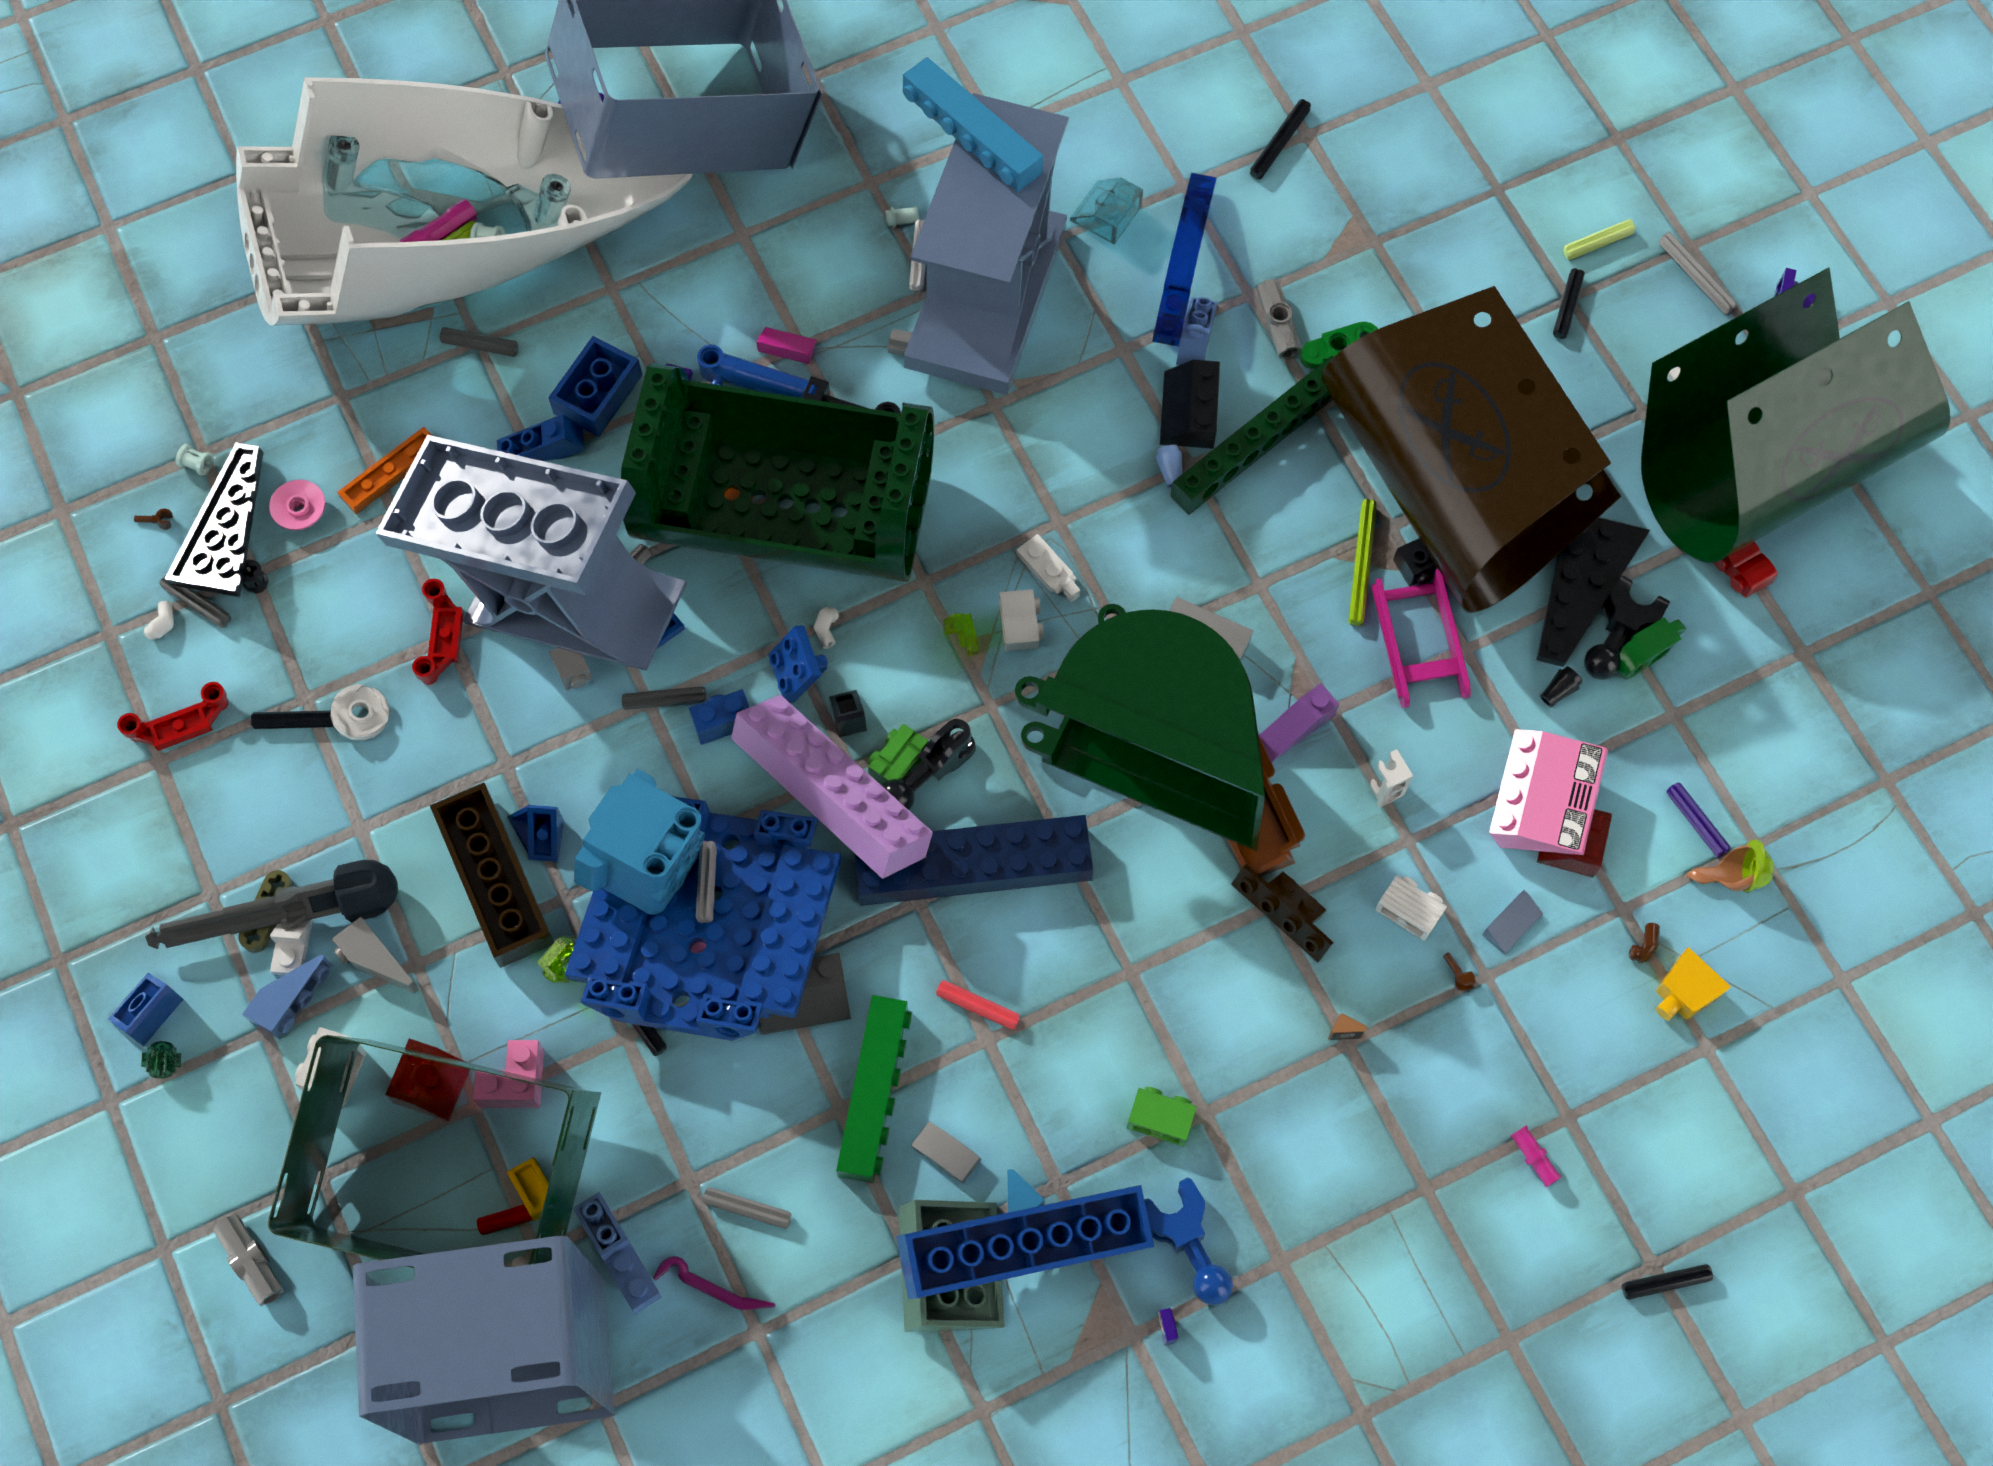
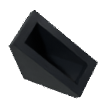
(848, 713)

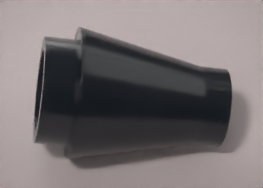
(1561, 686)

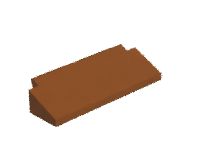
(1278, 831)

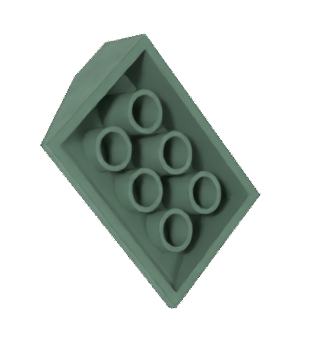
(958, 1309)

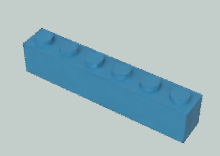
(972, 124)

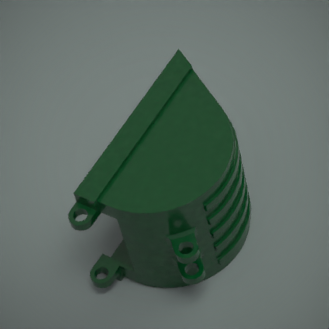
(1158, 717)

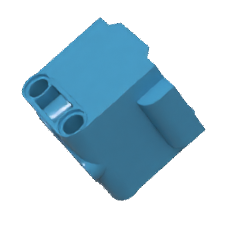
(639, 844)

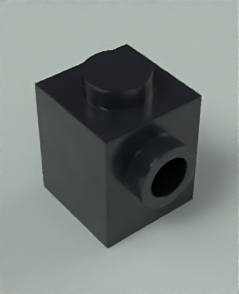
(1414, 563)

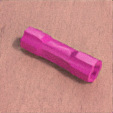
(444, 225)

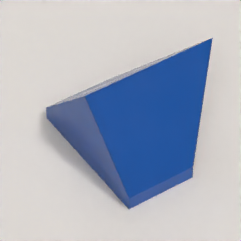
(539, 831)

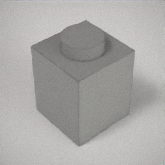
(571, 668)

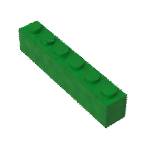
(873, 1088)

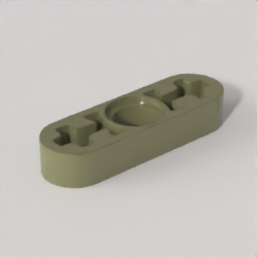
(264, 933)

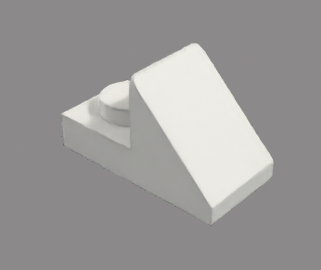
(290, 947)

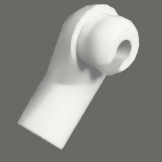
(163, 623)
(822, 626)

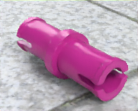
(1535, 1156)

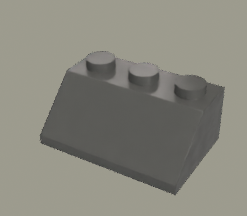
(822, 999)

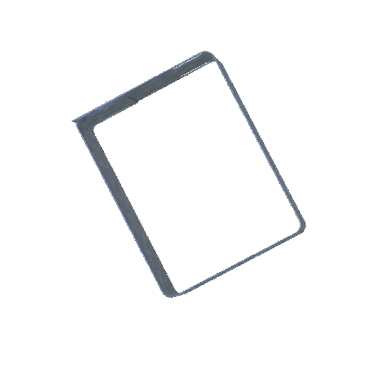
(683, 132)
(481, 1340)

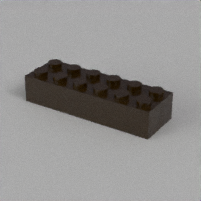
(492, 875)

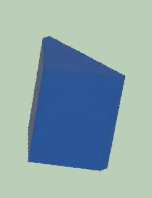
(145, 1009)

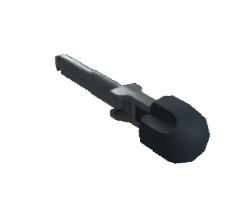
(355, 891)

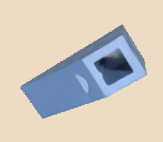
(1196, 330)
(282, 999)

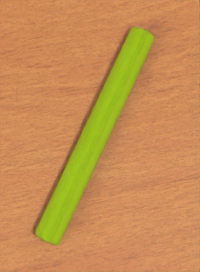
(1362, 562)

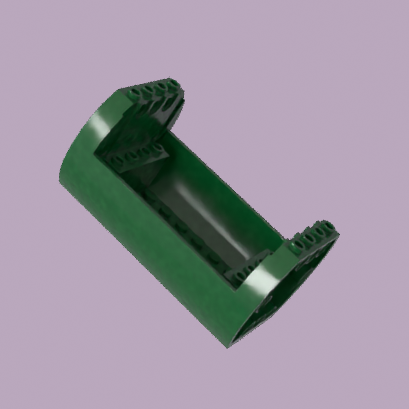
(706, 438)

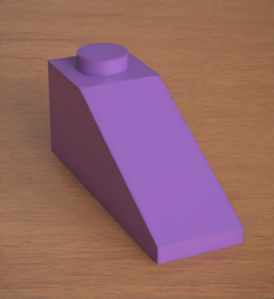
(1299, 721)

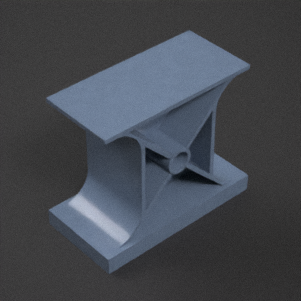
(986, 259)
(534, 549)

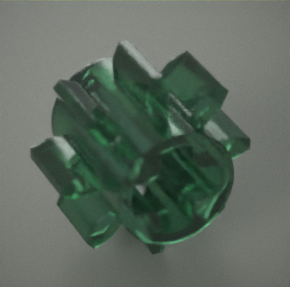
(161, 1059)

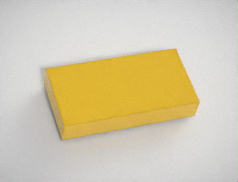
(530, 1186)

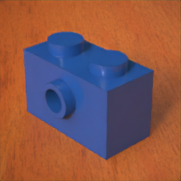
(717, 715)

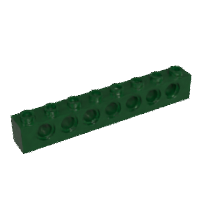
(1251, 441)

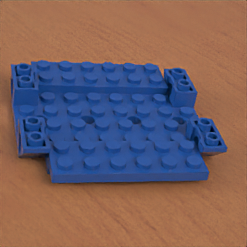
(754, 945)

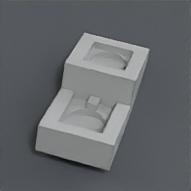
(946, 1152)

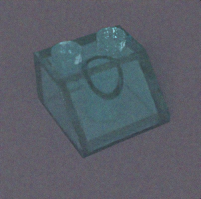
(1109, 208)

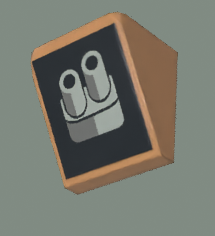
(1347, 1029)

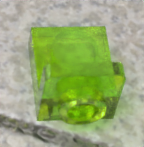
(964, 627)
(556, 957)

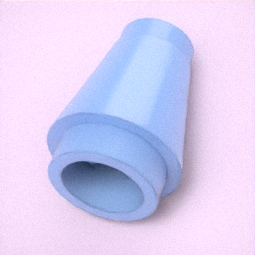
(1170, 463)

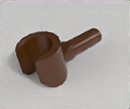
(157, 519)
(1462, 980)

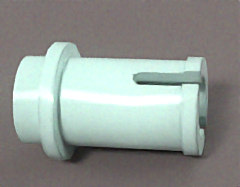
(901, 216)

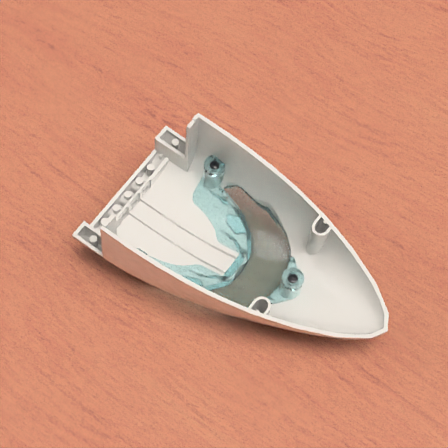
(391, 159)

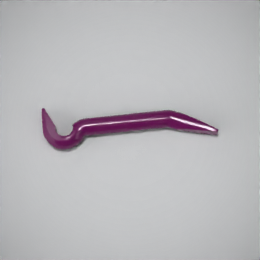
(708, 1287)

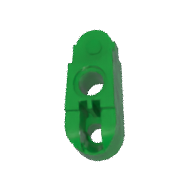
(1320, 349)
(1649, 646)

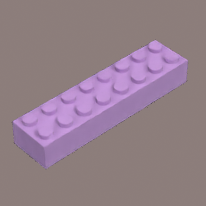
(831, 786)

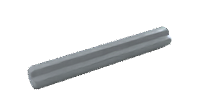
(1698, 273)

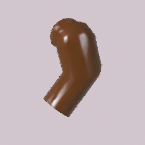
(1650, 944)

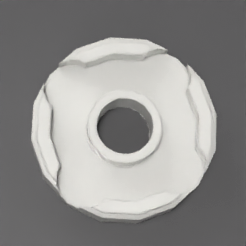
(354, 727)

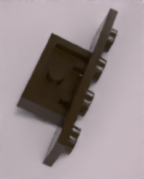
(1287, 908)

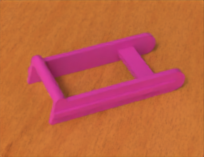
(1428, 670)

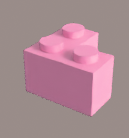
(494, 1091)

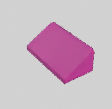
(786, 345)

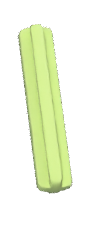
(1599, 239)

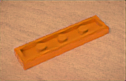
(383, 473)

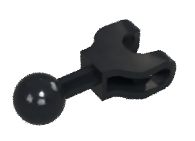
(1625, 621)
(937, 759)

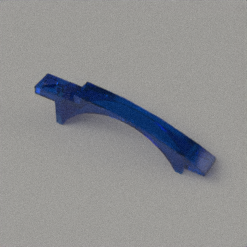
(1184, 260)

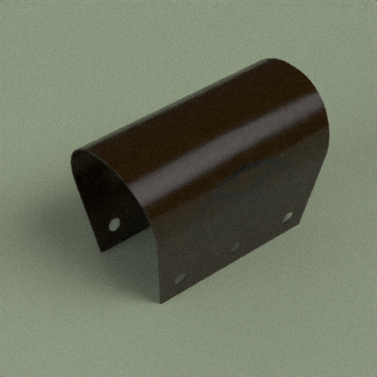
(1473, 443)

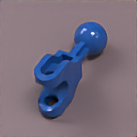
(1184, 1232)

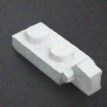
(1048, 568)

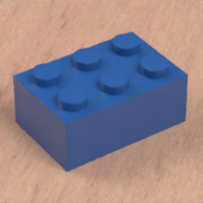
(596, 385)

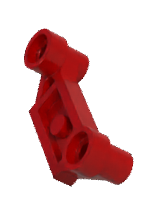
(444, 634)
(177, 725)

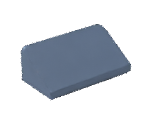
(1513, 922)

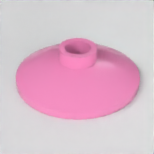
(295, 495)

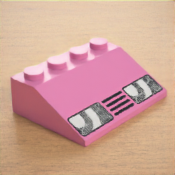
(1548, 793)

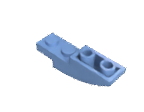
(617, 1253)

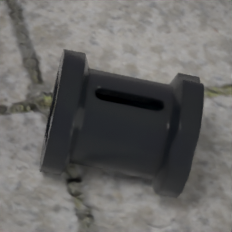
(258, 576)

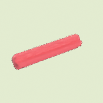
(978, 1004)

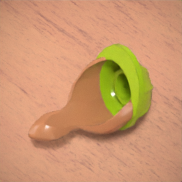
(1740, 870)

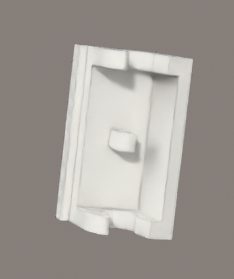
(1396, 779)

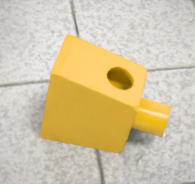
(1689, 987)

